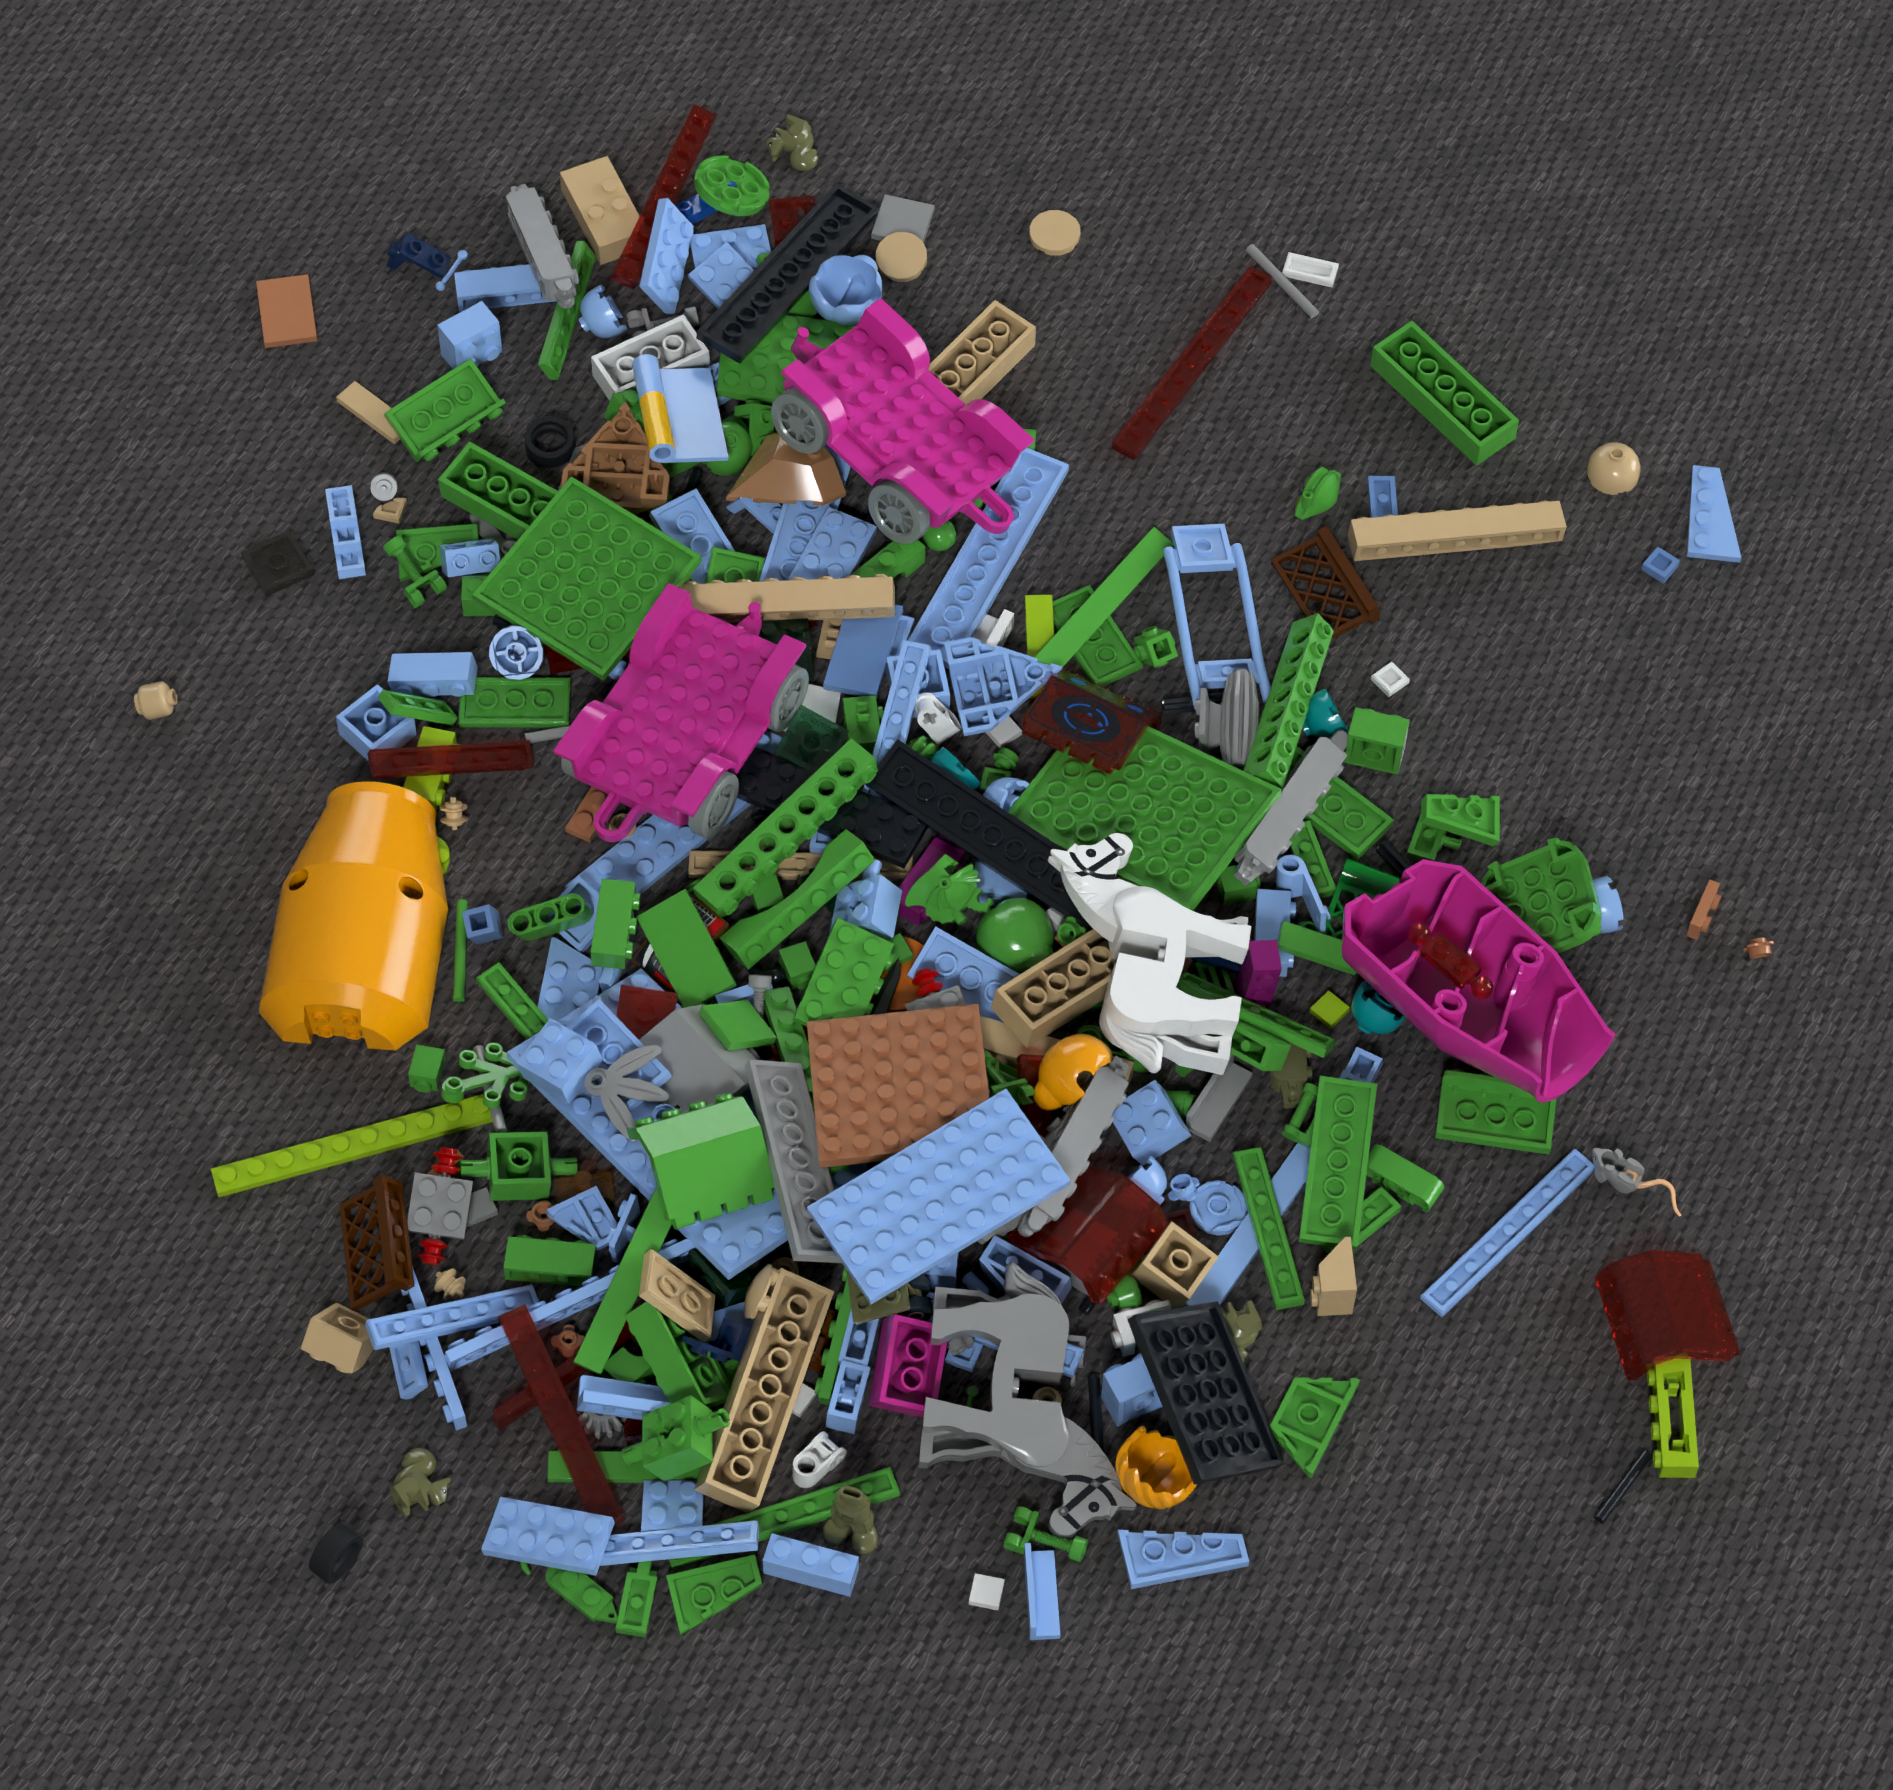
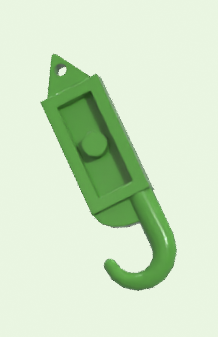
(580, 1592)

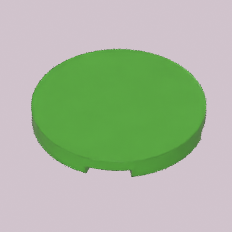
(744, 200)

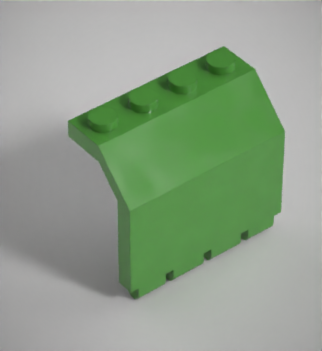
(706, 1159)

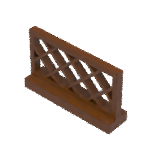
(1342, 569)
(391, 1238)

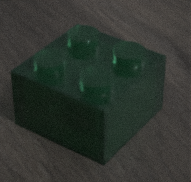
(810, 740)

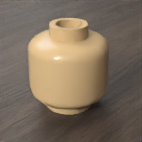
(155, 700)

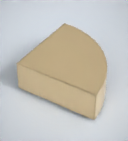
(391, 511)

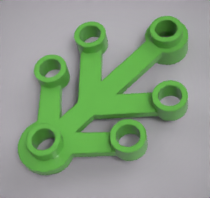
(454, 1088)

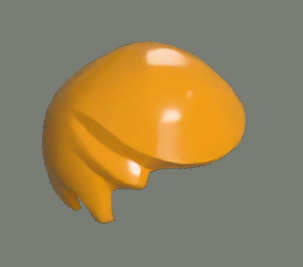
(1153, 1470)

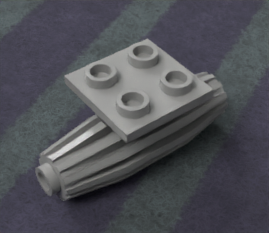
(1231, 723)

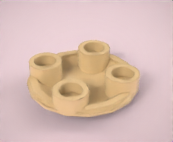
(756, 1296)

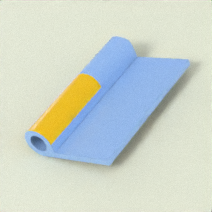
(679, 412)

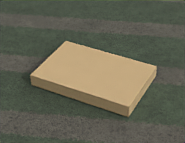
(677, 1295)

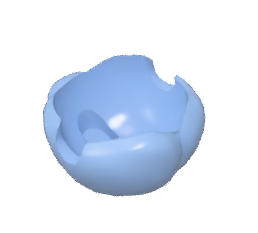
(845, 288)

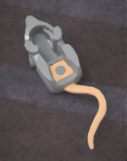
(1624, 1174)

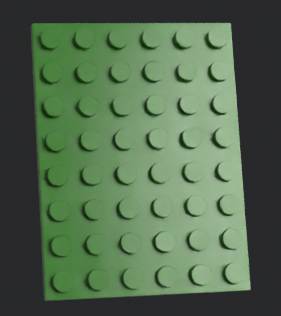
(1170, 799)

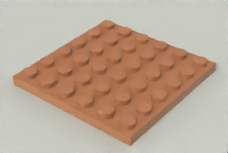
(892, 1079)

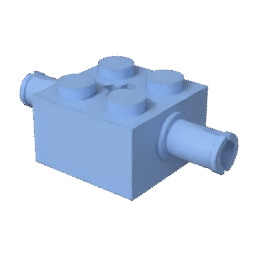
(870, 903)

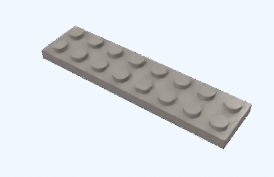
(792, 1149)

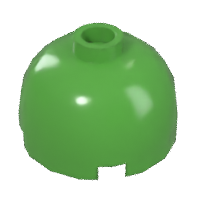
(738, 447)

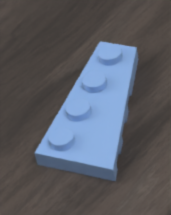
(1710, 521)
(1165, 1558)

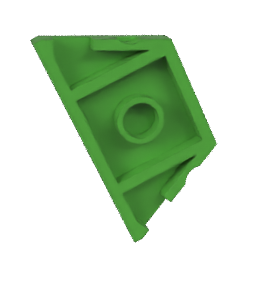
(1311, 1418)

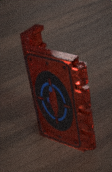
(1088, 721)

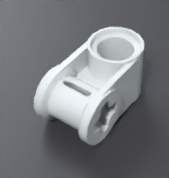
(936, 718)
(819, 1456)

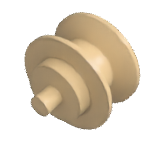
(453, 813)
(449, 1284)

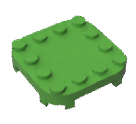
(1550, 893)

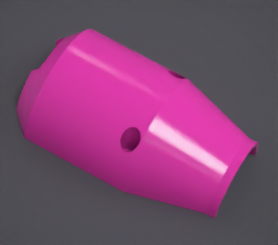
(1535, 1024)

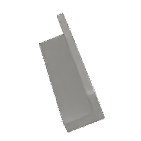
(1217, 1100)

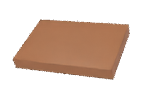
(286, 311)

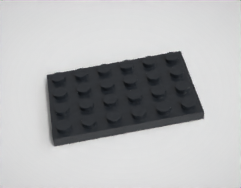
(1205, 1392)

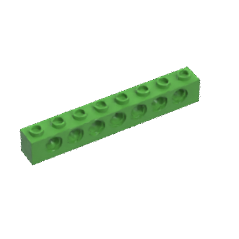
(1289, 700)
(789, 814)

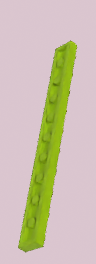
(350, 1145)

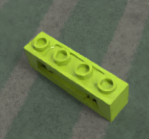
(1673, 1462)

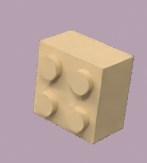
(1174, 1266)

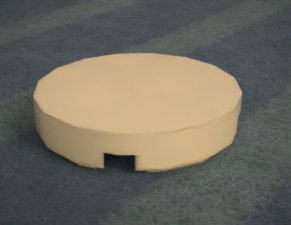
(1054, 232)
(901, 256)

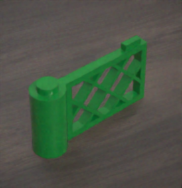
(1355, 881)

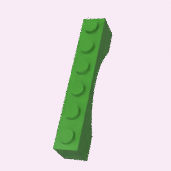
(757, 935)

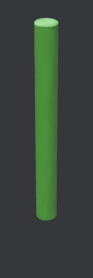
(460, 952)

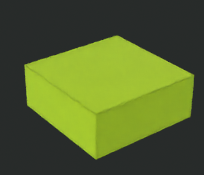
(1329, 1009)

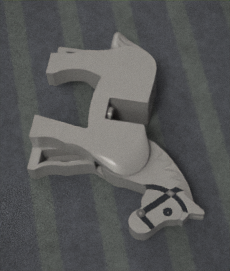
(1023, 1432)

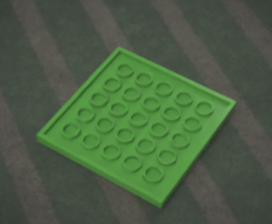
(585, 577)

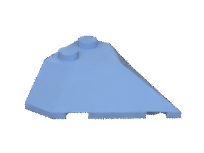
(991, 682)

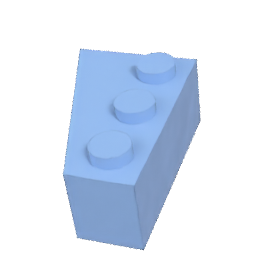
(1001, 1253)

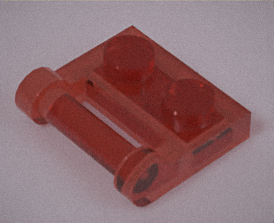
(784, 214)

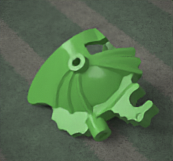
(947, 893)

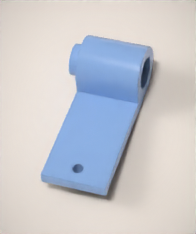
(1294, 877)

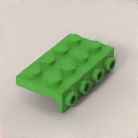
(444, 411)
(845, 975)
(1492, 1113)

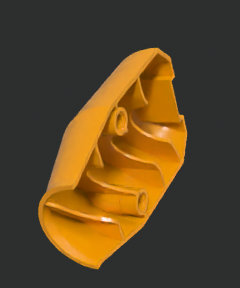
(360, 922)

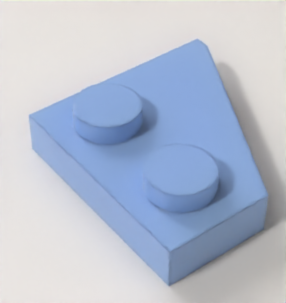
(585, 1217)

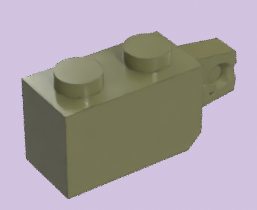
(1292, 1076)

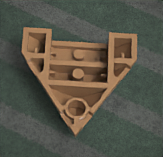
(620, 465)
(786, 475)

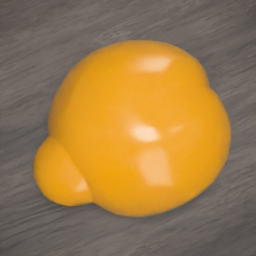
(1061, 1067)

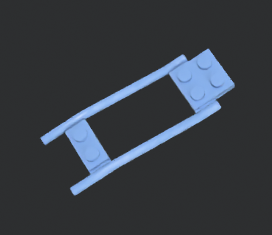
(1208, 550)

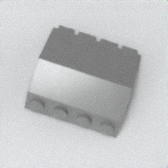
(697, 1059)

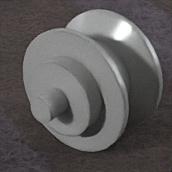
(383, 486)

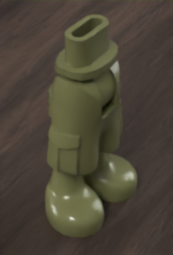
(852, 1513)

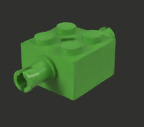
(518, 1166)
(676, 1438)

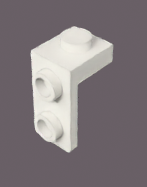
(1122, 1335)

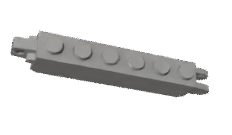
(542, 245)
(1298, 799)
(1080, 1136)

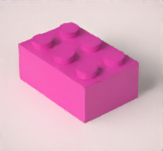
(906, 1366)

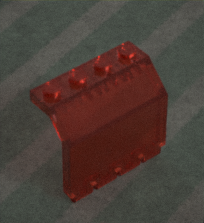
(1100, 1232)
(1665, 1310)

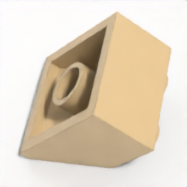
(1335, 1283)
(338, 1338)

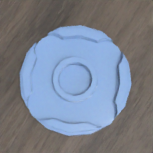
(1212, 1214)

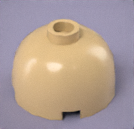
(1613, 468)

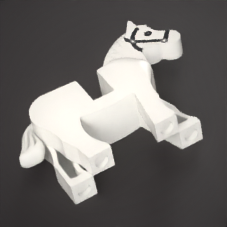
(1150, 941)

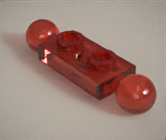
(1450, 960)

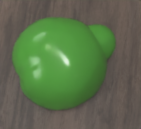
(1016, 934)

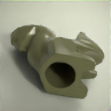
(797, 141)
(1243, 1325)
(412, 1483)

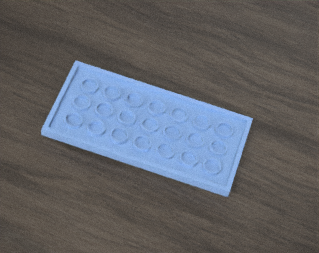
(938, 1196)

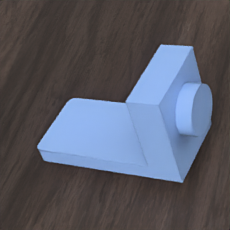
(764, 512)

